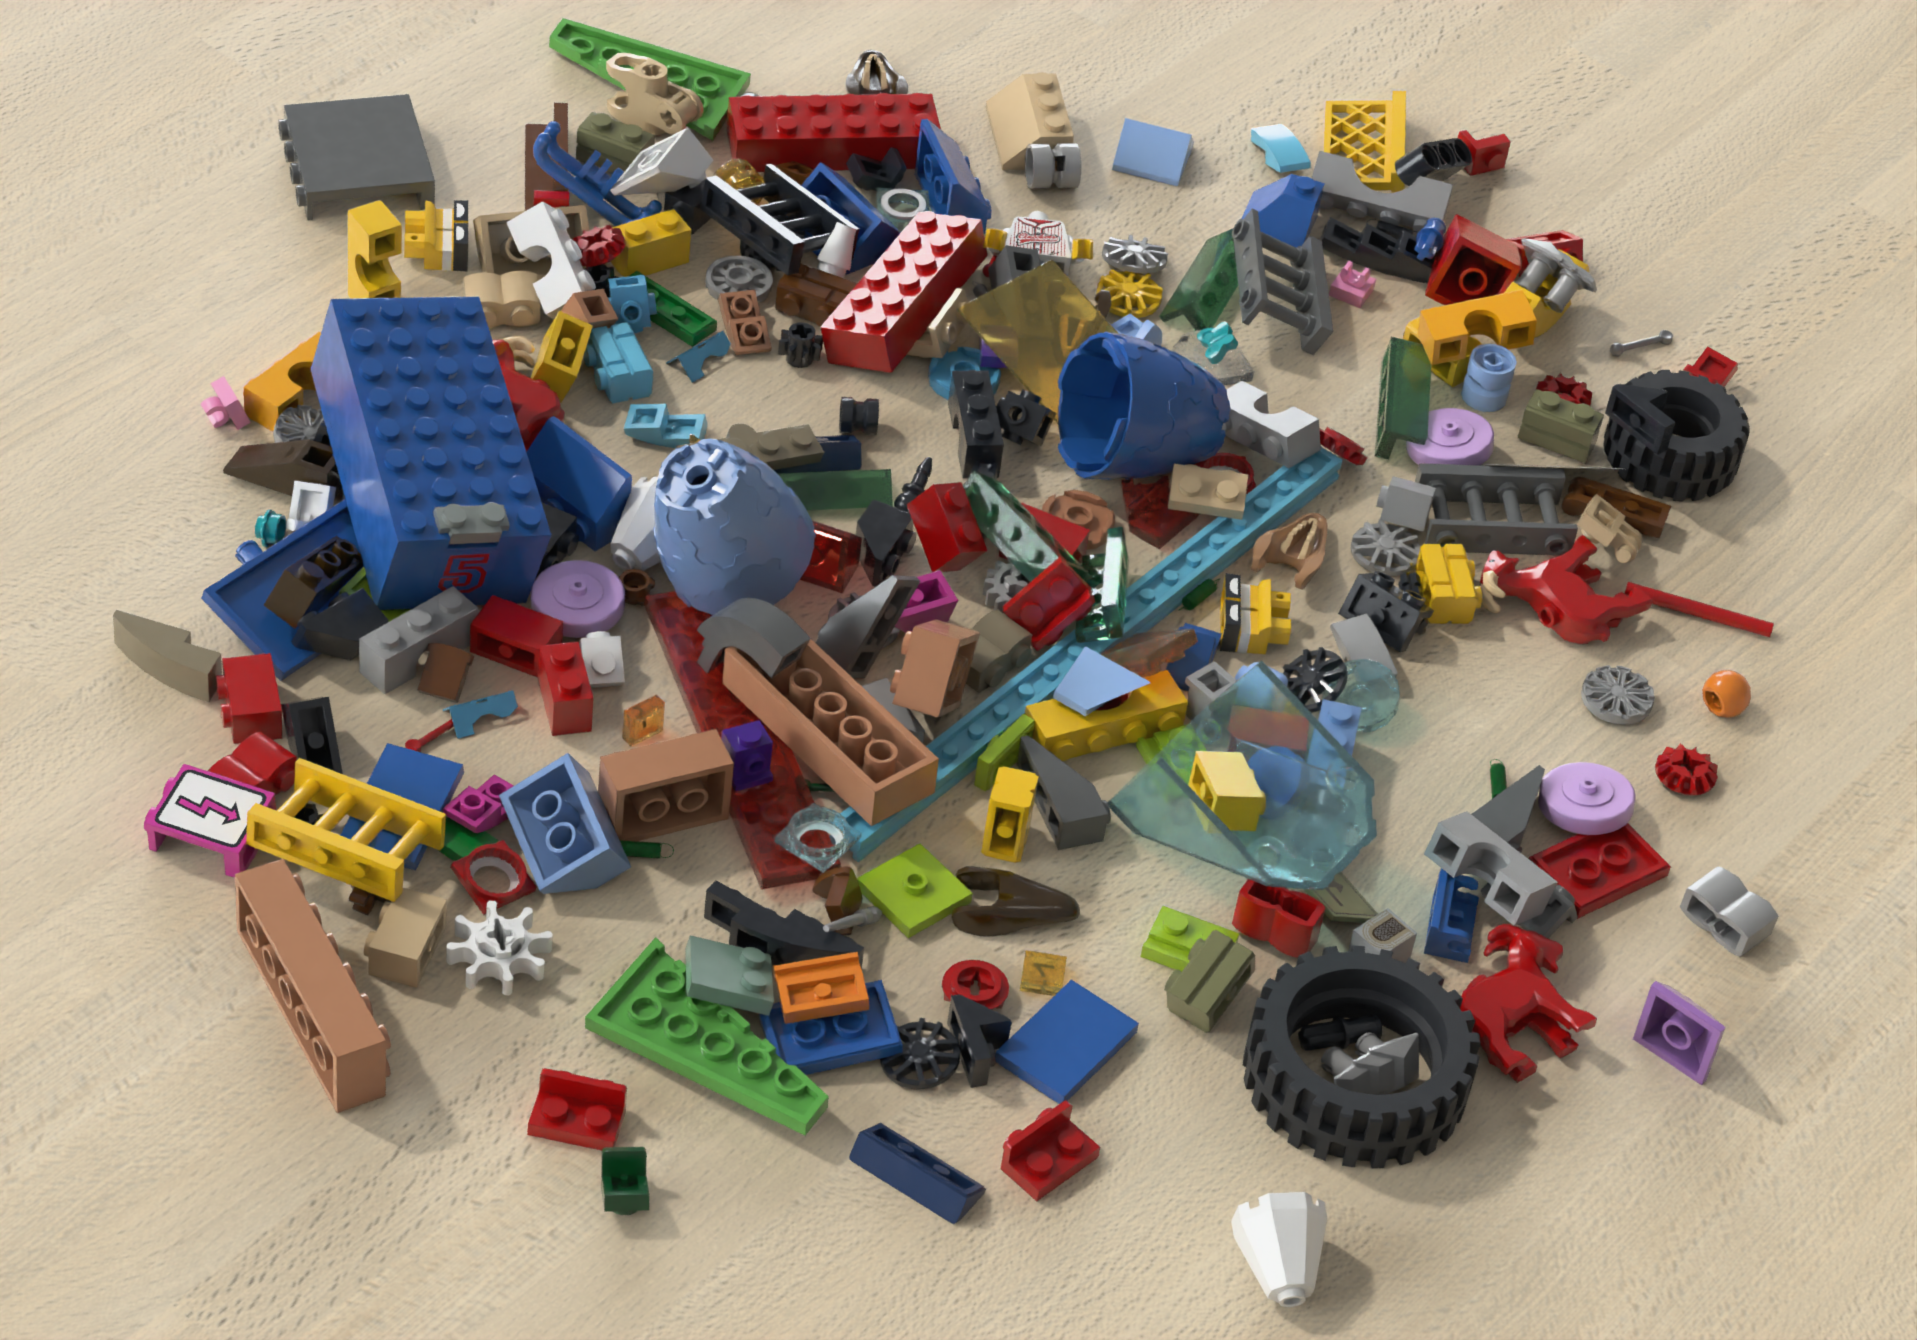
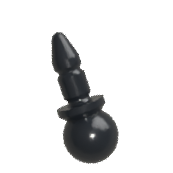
(916, 487)

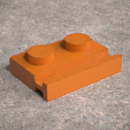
(821, 987)

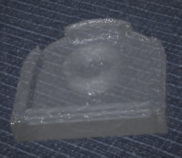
(1228, 371)

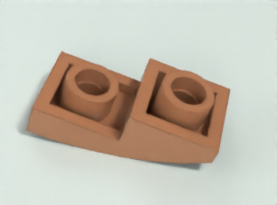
(744, 323)

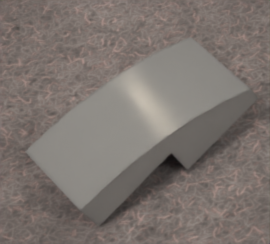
(1361, 640)

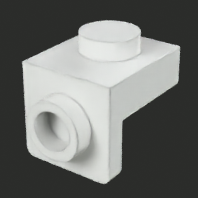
(603, 659)

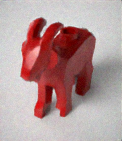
(1520, 999)

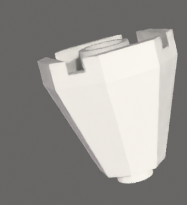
(634, 538)
(1282, 1243)

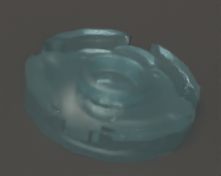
(1372, 689)

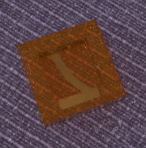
(643, 720)

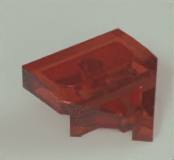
(1149, 513)

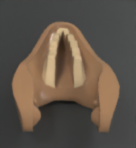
(1296, 544)

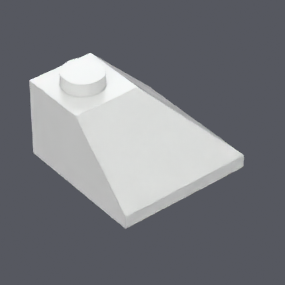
(666, 166)

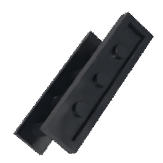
(756, 224)

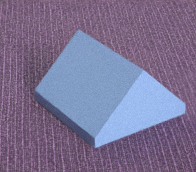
(1152, 152)

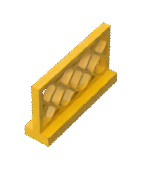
(1390, 144)

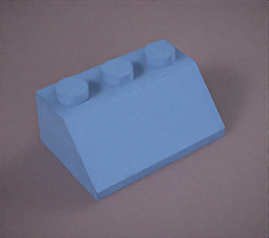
(564, 828)

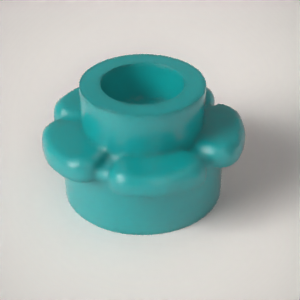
(270, 528)

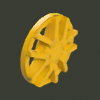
(1130, 293)

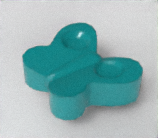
(1217, 341)

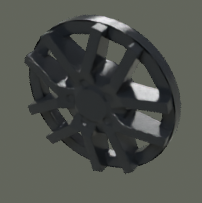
(1315, 678)
(922, 1055)

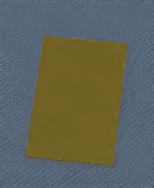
(1036, 326)

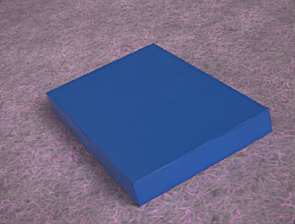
(414, 777)
(836, 1039)
(1066, 1042)

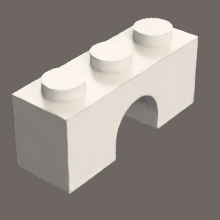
(544, 233)

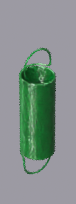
(1199, 594)
(1498, 778)
(643, 849)

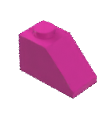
(930, 601)

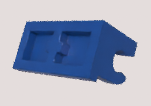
(1452, 918)

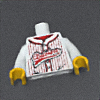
(1043, 235)

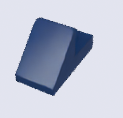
(1196, 656)

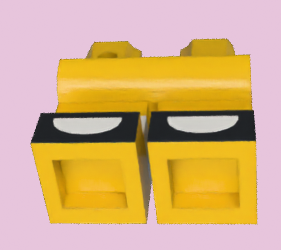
(438, 236)
(1248, 615)

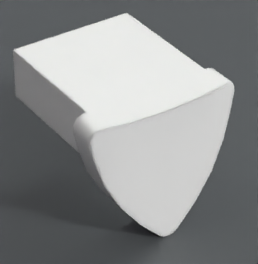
(309, 502)

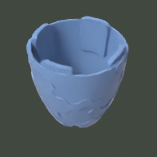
(728, 527)

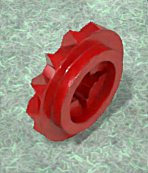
(600, 245)
(1577, 390)
(1342, 446)
(1678, 778)
(991, 983)

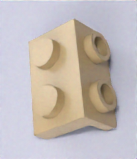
(942, 330)
(1207, 491)

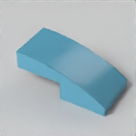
(1281, 148)
(655, 425)

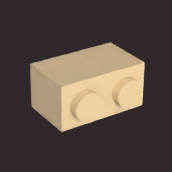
(406, 937)

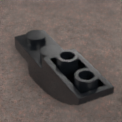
(759, 927)

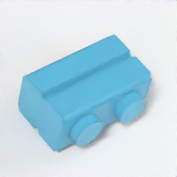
(618, 363)

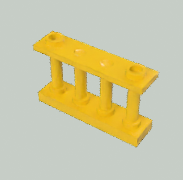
(336, 855)

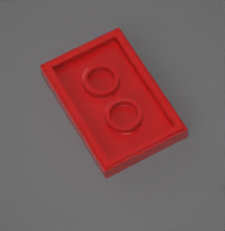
(1602, 867)

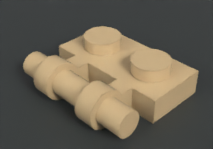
(1606, 525)

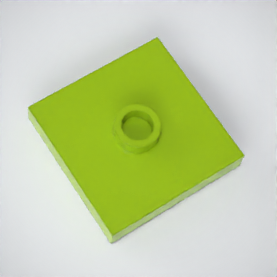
(914, 890)

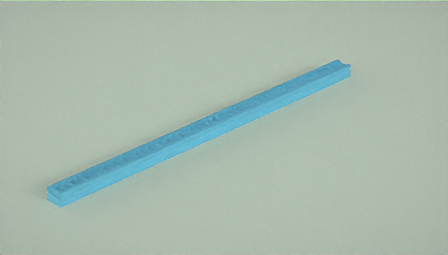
(1146, 605)

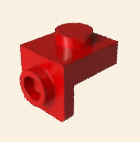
(1487, 153)
(1713, 366)

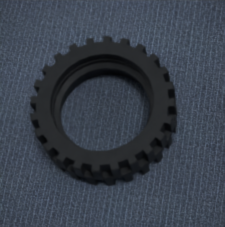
(1344, 1120)

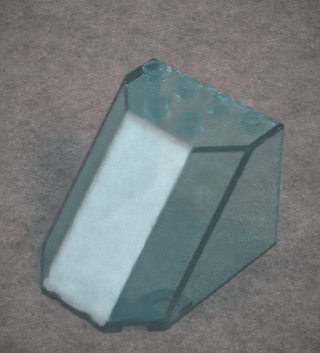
(1312, 787)

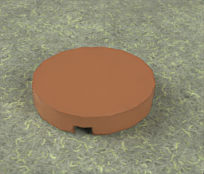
(1084, 510)

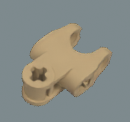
(649, 96)

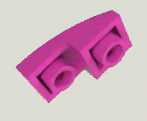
(479, 808)

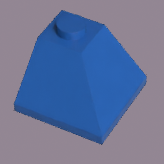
(1288, 208)

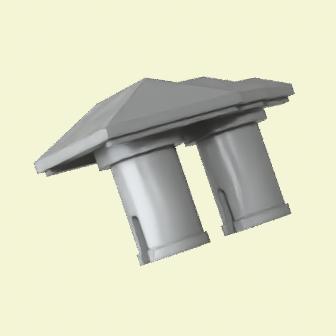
(1546, 260)
(1379, 1067)

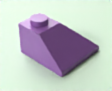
(1679, 1031)

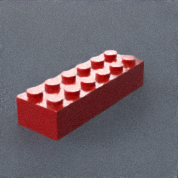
(826, 128)
(904, 291)

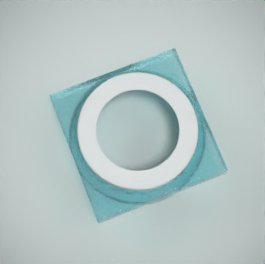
(900, 220)
(823, 819)

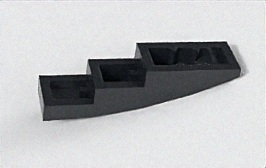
(1377, 250)

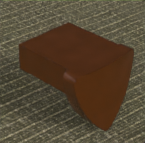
(445, 671)
(842, 894)

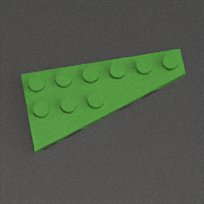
(709, 80)
(702, 1041)

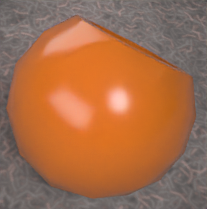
(1726, 693)

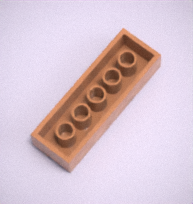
(837, 731)
(312, 985)

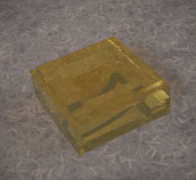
(1042, 973)

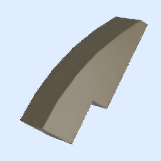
(168, 654)

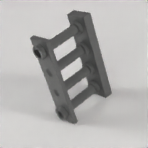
(1307, 275)
(1497, 485)

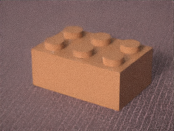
(934, 667)
(667, 786)

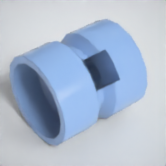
(1488, 377)

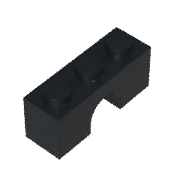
(976, 416)

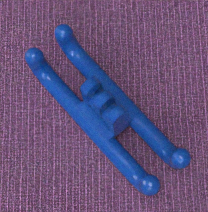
(590, 181)

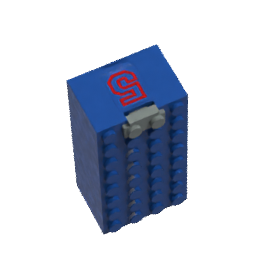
(428, 450)

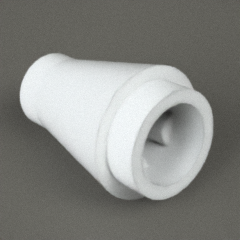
(837, 251)

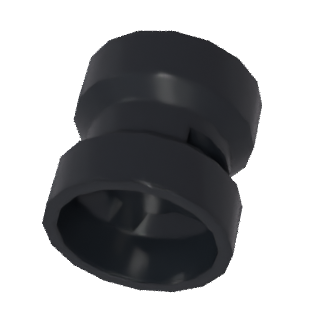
(858, 416)

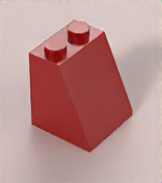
(1472, 264)

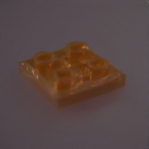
(1149, 650)

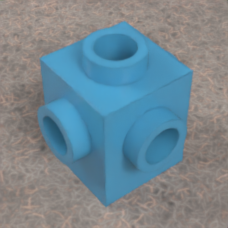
(632, 301)

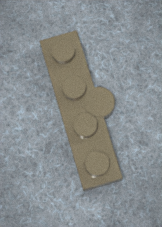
(776, 447)

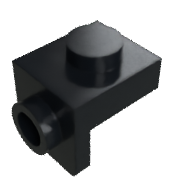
(877, 174)

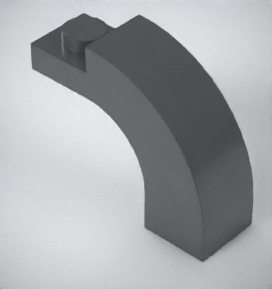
(758, 630)

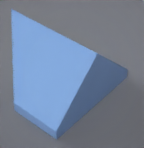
(1094, 682)

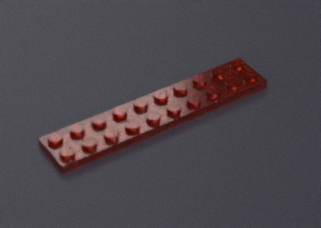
(755, 811)

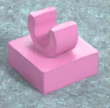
(1352, 285)
(224, 406)

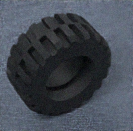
(1698, 462)

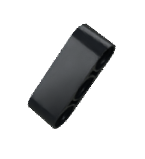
(1434, 160)

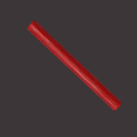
(1705, 611)

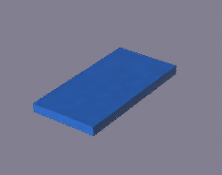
(242, 593)

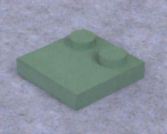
(729, 975)

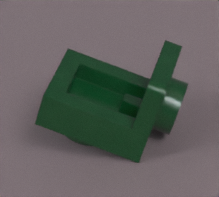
(624, 1180)

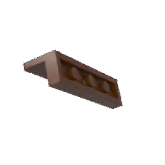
(534, 176)

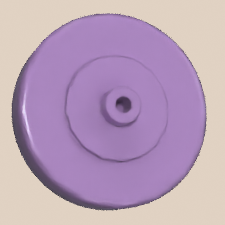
(1454, 438)
(580, 595)
(1586, 798)

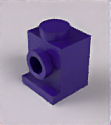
(751, 754)

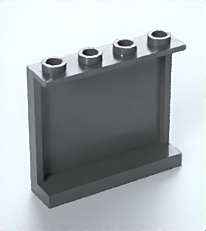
(355, 150)

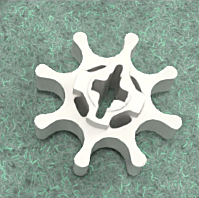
(499, 947)

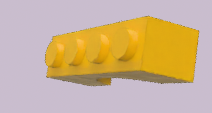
(1146, 711)

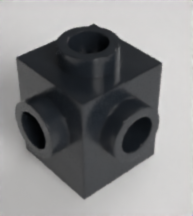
(1024, 417)

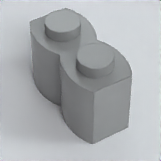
(1729, 911)

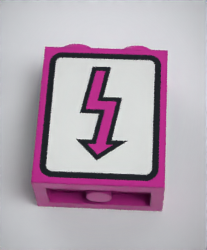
(207, 813)

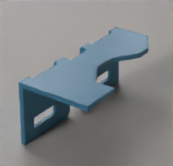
(693, 358)
(467, 713)

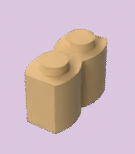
(505, 297)

